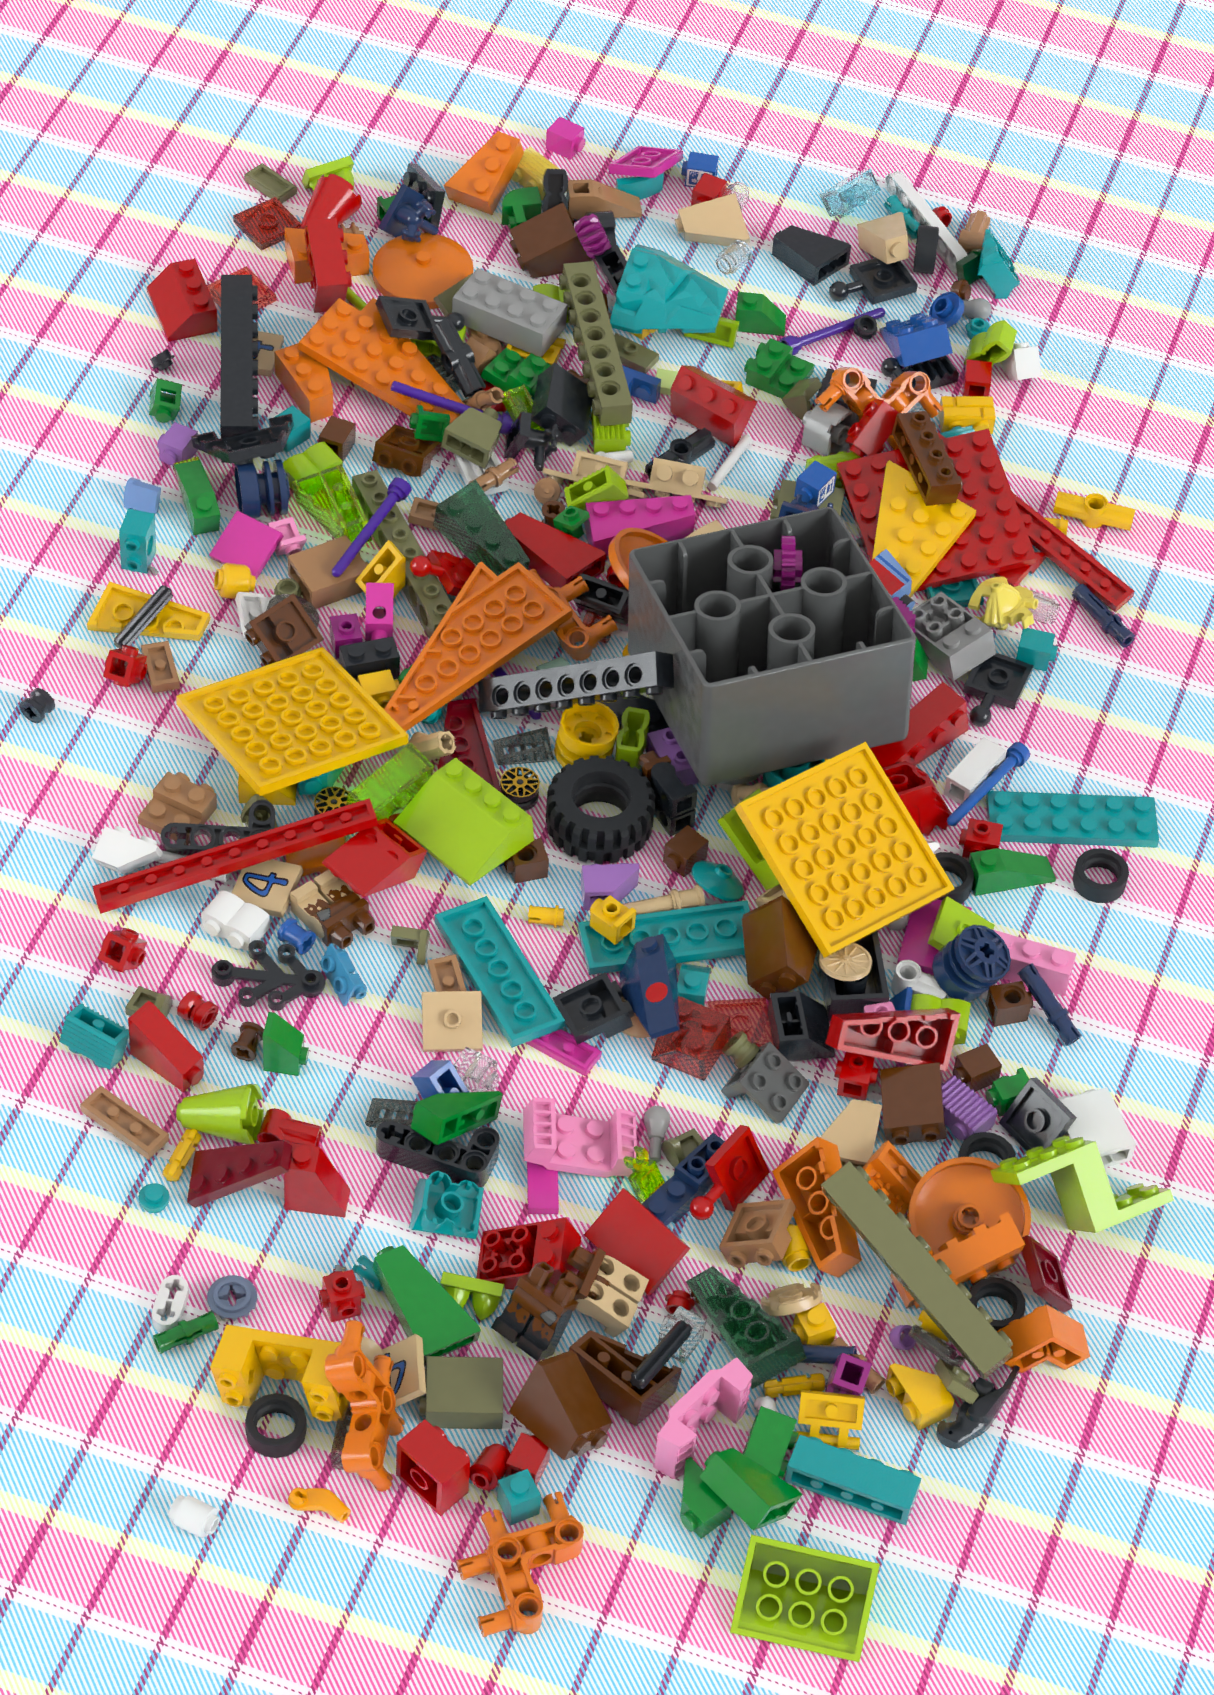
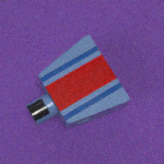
(893, 577)

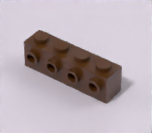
(926, 458)

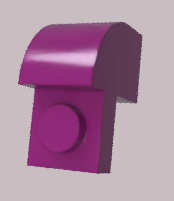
(848, 1375)

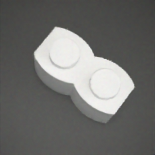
(235, 920)

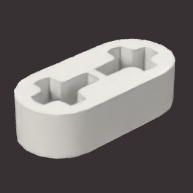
(164, 1302)

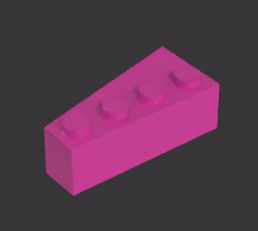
(665, 516)

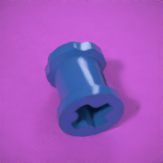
(296, 936)

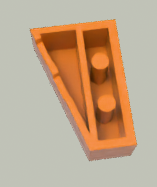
(486, 173)
(295, 249)
(305, 381)

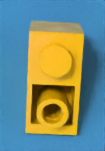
(920, 1395)

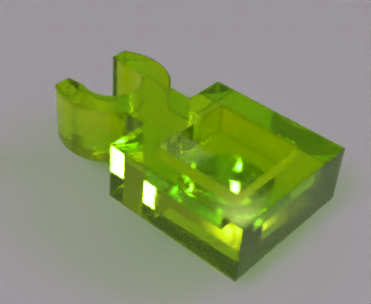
(645, 1176)

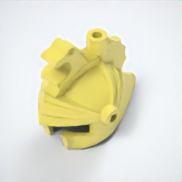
(1004, 603)

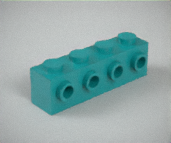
(852, 1479)

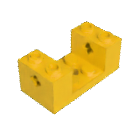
(251, 1353)

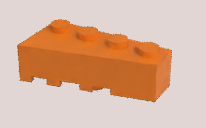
(823, 1227)
(975, 1256)

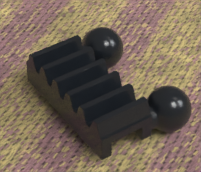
(939, 370)

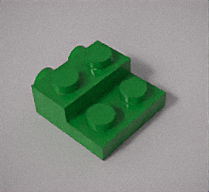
(776, 368)
(512, 370)

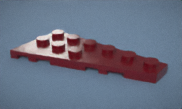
(470, 740)

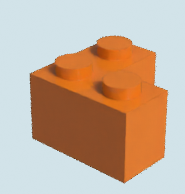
(1046, 1336)

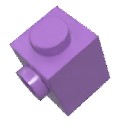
(176, 444)

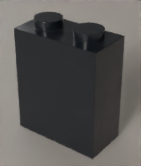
(562, 401)

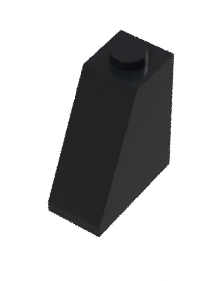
(810, 253)

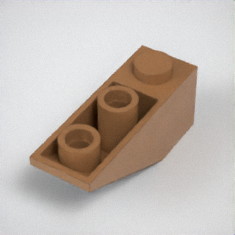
(594, 196)

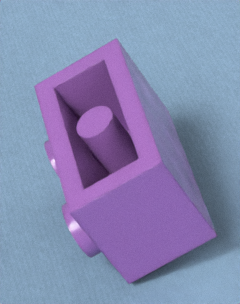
(665, 744)

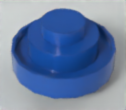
(947, 308)

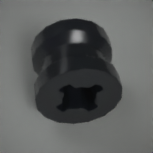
(37, 705)

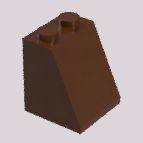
(547, 243)
(777, 948)
(562, 1407)

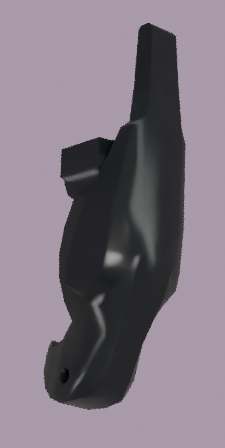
(976, 1418)

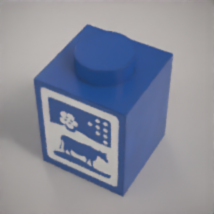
(698, 165)
(815, 483)

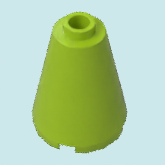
(224, 1113)

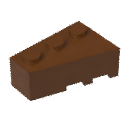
(610, 1372)

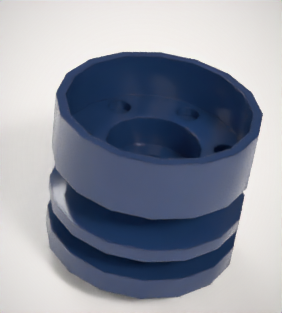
(262, 488)
(971, 963)

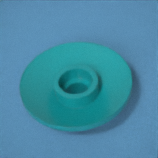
(718, 880)

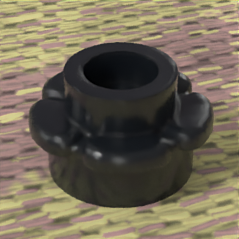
(867, 322)
(162, 360)

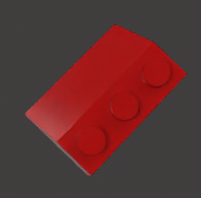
(183, 301)
(710, 404)

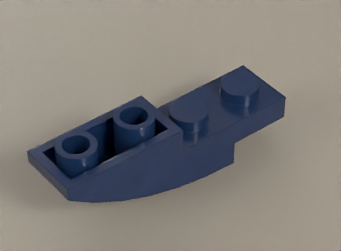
(688, 1182)

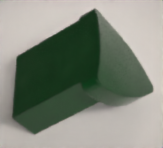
(968, 267)

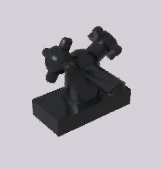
(523, 436)

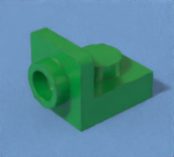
(428, 424)
(571, 521)

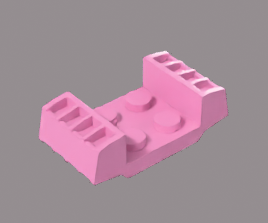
(578, 1143)
(718, 1390)

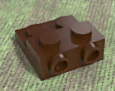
(404, 452)
(282, 631)

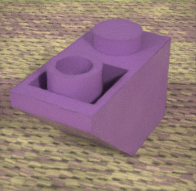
(606, 880)

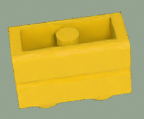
(967, 411)

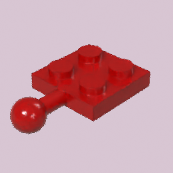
(450, 570)
(735, 1173)

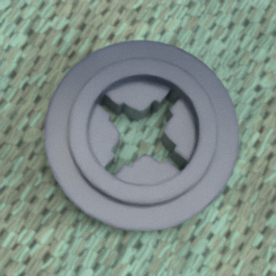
(244, 1293)

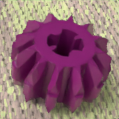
(592, 235)

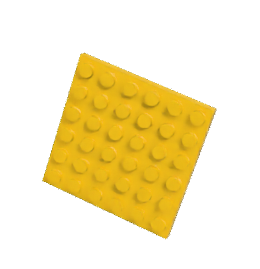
(291, 720)
(844, 849)

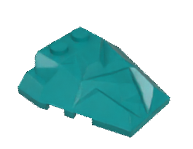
(665, 295)

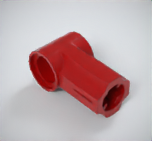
(280, 1126)

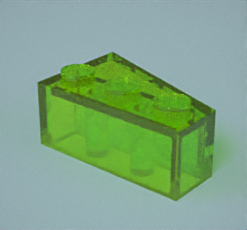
(331, 502)
(394, 782)

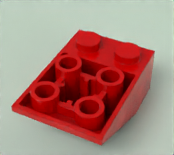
(376, 859)
(516, 1249)

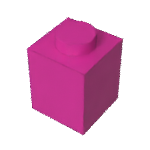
(565, 138)

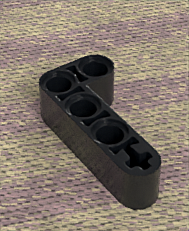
(216, 833)
(397, 1145)

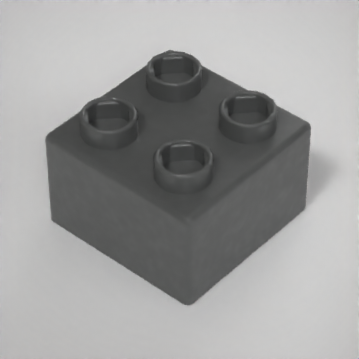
(766, 670)

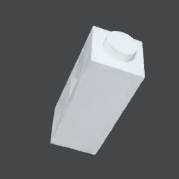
(973, 769)

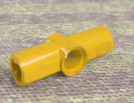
(1094, 510)

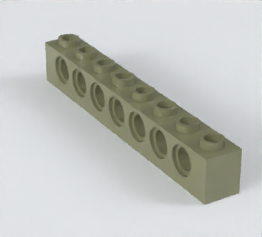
(596, 344)
(423, 593)

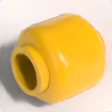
(233, 579)

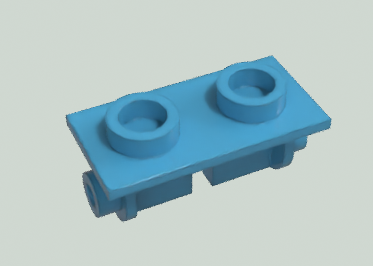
(337, 969)

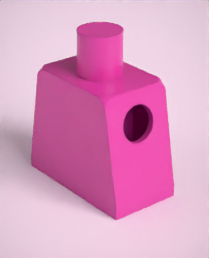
(379, 621)

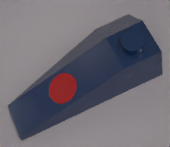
(651, 985)

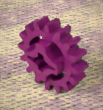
(787, 564)

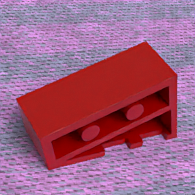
(326, 262)

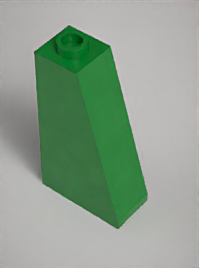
(423, 1303)

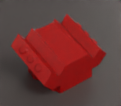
(919, 796)

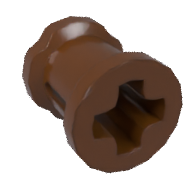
(551, 510)
(247, 1041)

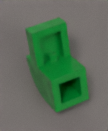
(520, 206)

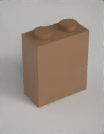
(314, 575)

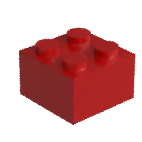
(433, 1466)

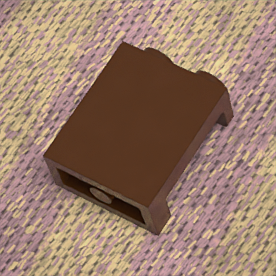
(913, 1104)

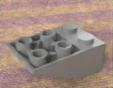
(952, 636)

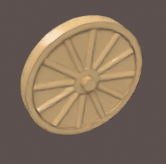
(847, 964)

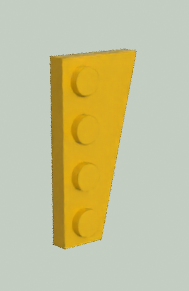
(121, 604)

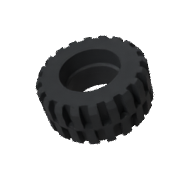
(593, 836)

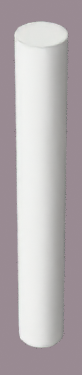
(730, 461)

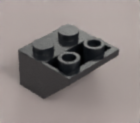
(799, 1026)

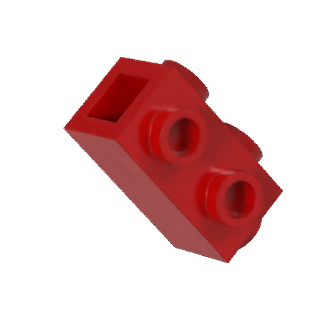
(872, 430)

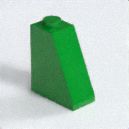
(749, 1488)

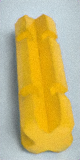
(181, 1155)
(793, 1385)

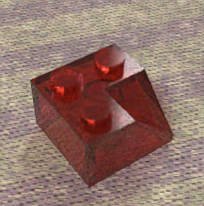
(698, 1041)

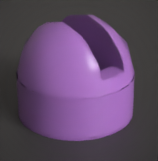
(899, 1340)

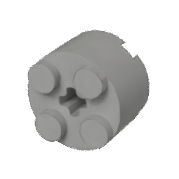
(828, 430)

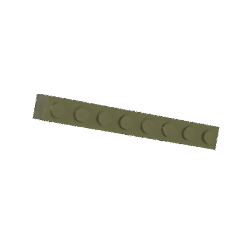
(917, 1270)

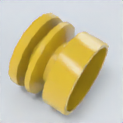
(586, 733)

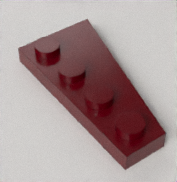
(234, 1168)

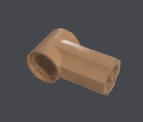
(973, 234)

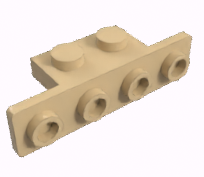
(586, 463)
(677, 479)

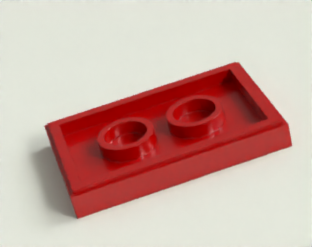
(637, 1239)

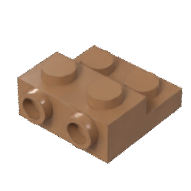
(178, 801)
(758, 1233)

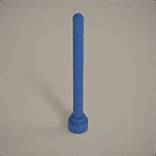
(1015, 756)

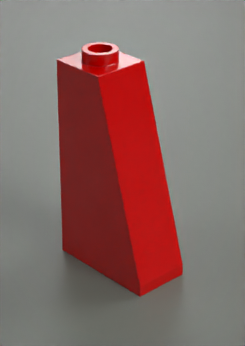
(553, 553)

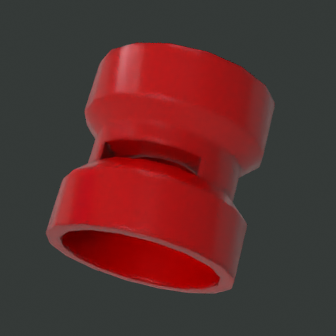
(194, 1008)

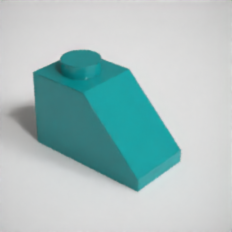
(693, 982)

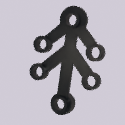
(271, 978)

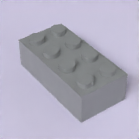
(510, 312)

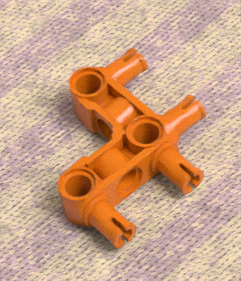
(899, 396)
(573, 629)
(371, 1403)
(529, 1550)

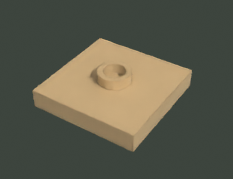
(451, 1021)

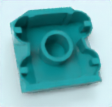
(997, 267)
(446, 1206)

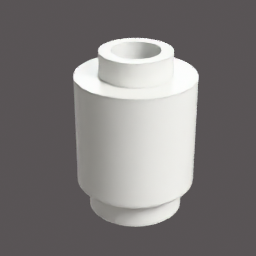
(194, 1516)

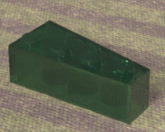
(478, 529)
(744, 1327)

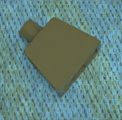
(473, 435)

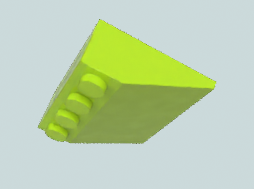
(465, 822)
(805, 1598)

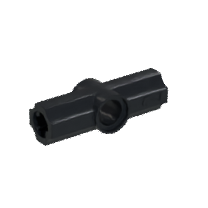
(457, 358)
(686, 449)

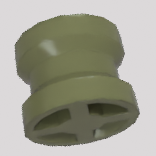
(740, 1049)

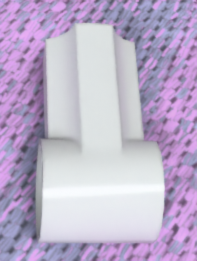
(910, 975)

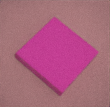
(246, 543)

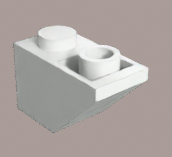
(1023, 362)
(123, 852)

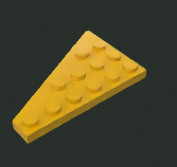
(916, 532)

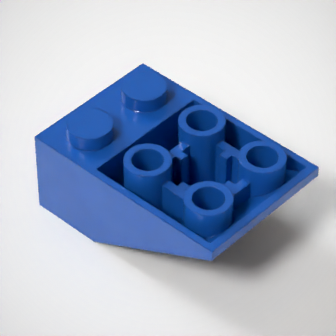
(916, 339)

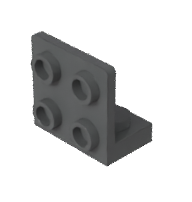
(769, 1082)

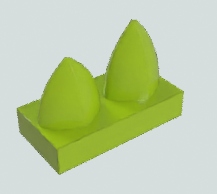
(340, 167)
(724, 334)
(485, 1294)

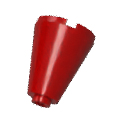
(332, 199)

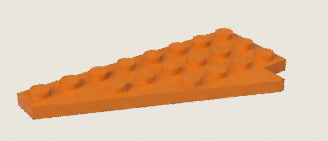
(362, 351)
(478, 634)

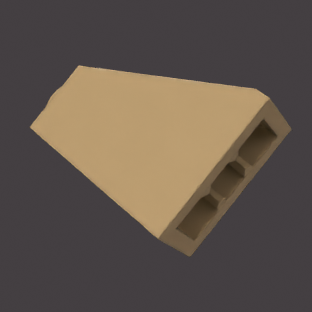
(713, 222)
(885, 238)
(855, 1132)

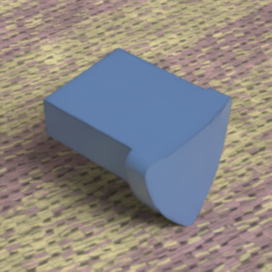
(141, 496)

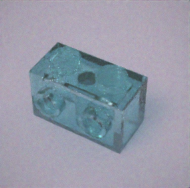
(849, 193)

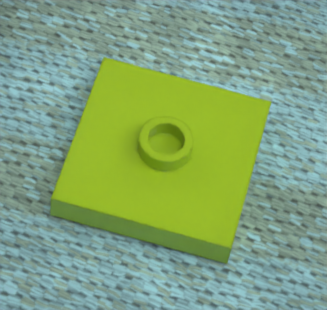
(951, 920)

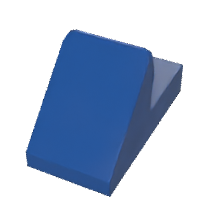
(642, 385)

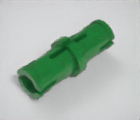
(185, 1332)

